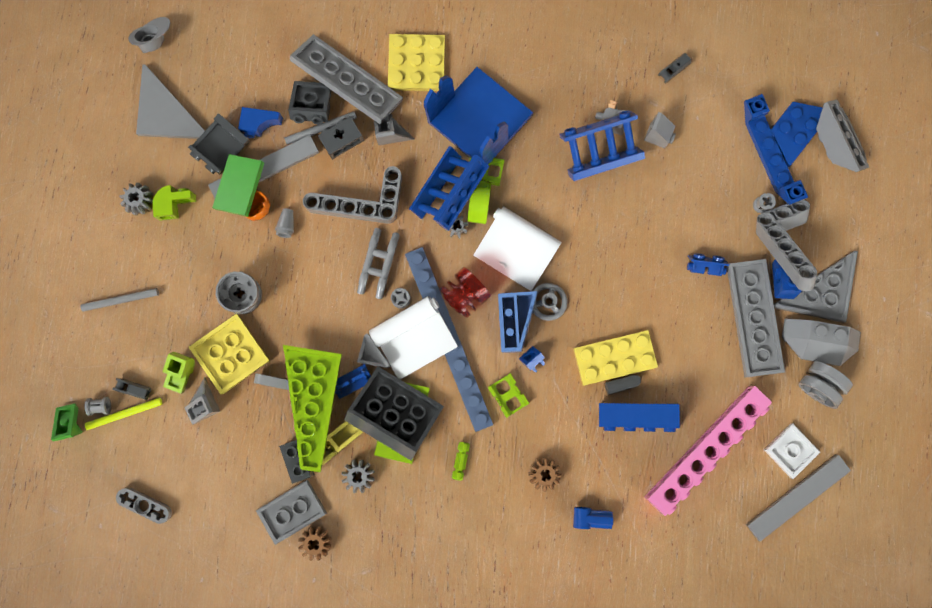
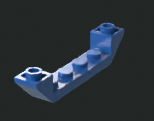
(769, 152)

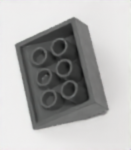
(393, 413)

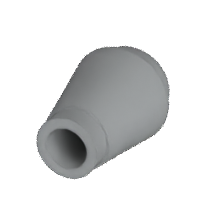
(285, 224)

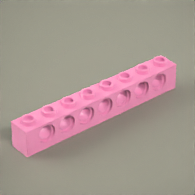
(759, 405)

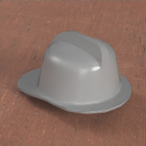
(151, 35)

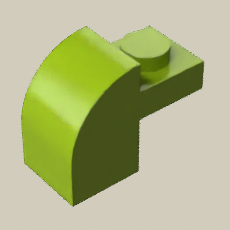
(167, 200)
(479, 203)
(178, 369)

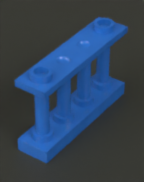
(614, 159)
(459, 194)

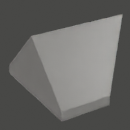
(390, 132)
(371, 354)
(202, 404)

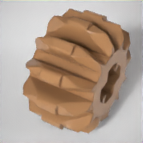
(551, 472)
(309, 549)

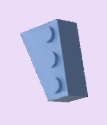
(514, 318)

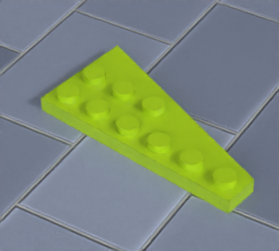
(312, 392)

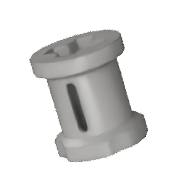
(758, 202)
(97, 406)

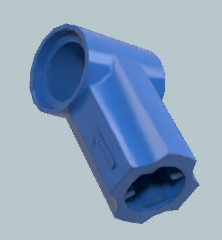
(587, 518)

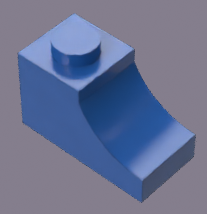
(255, 121)

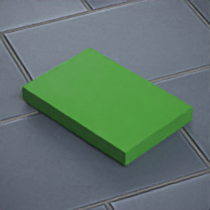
(238, 185)

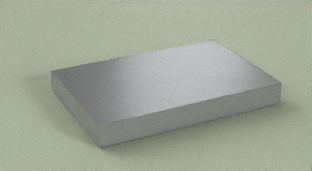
(291, 512)

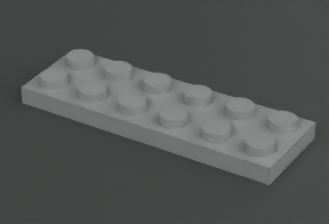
(346, 79)
(755, 318)

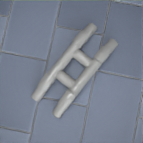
(367, 269)

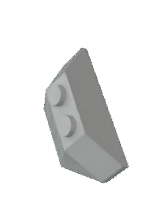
(840, 138)
(821, 340)

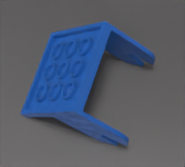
(477, 115)

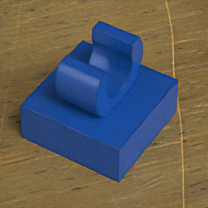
(532, 358)

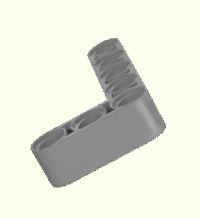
(360, 205)
(772, 229)

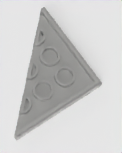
(162, 113)
(829, 296)

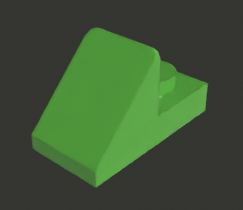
(65, 423)

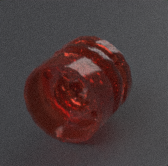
(465, 292)

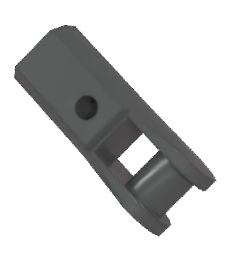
(676, 67)
(622, 384)
(134, 389)

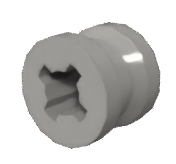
(400, 295)

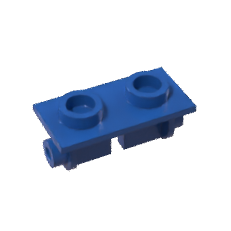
(715, 264)
(352, 381)

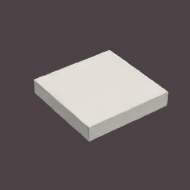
(791, 451)

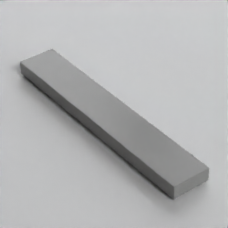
(281, 159)
(798, 497)

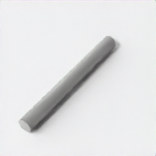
(316, 129)
(119, 299)

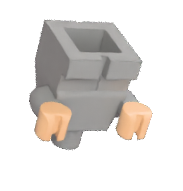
(611, 112)

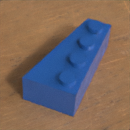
(639, 416)

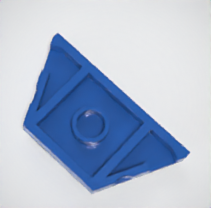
(796, 129)

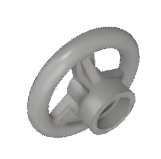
(558, 312)

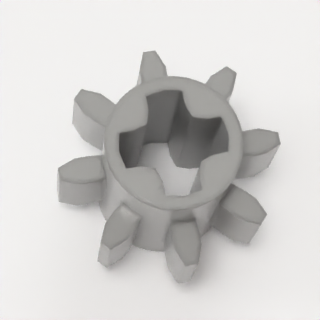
(458, 231)

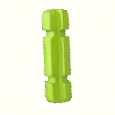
(460, 461)

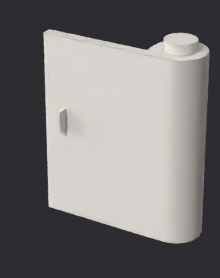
(517, 248)
(414, 337)

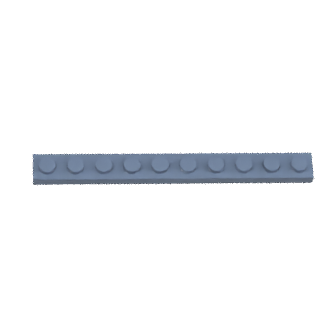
(456, 358)

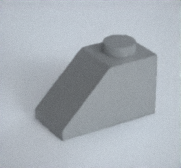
(660, 131)

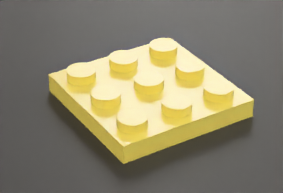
(415, 62)
(229, 354)

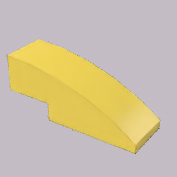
(339, 440)

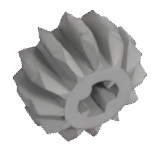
(130, 195)
(365, 476)

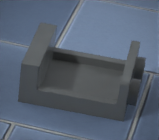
(217, 143)

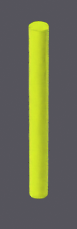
(122, 414)

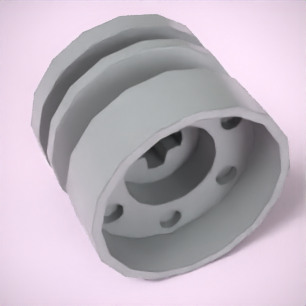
(230, 286)

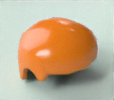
(260, 207)

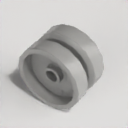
(825, 384)

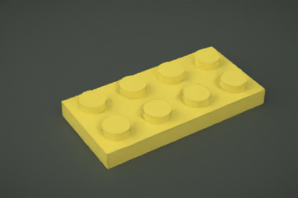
(615, 358)

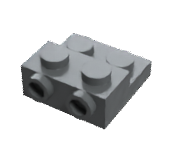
(309, 102)

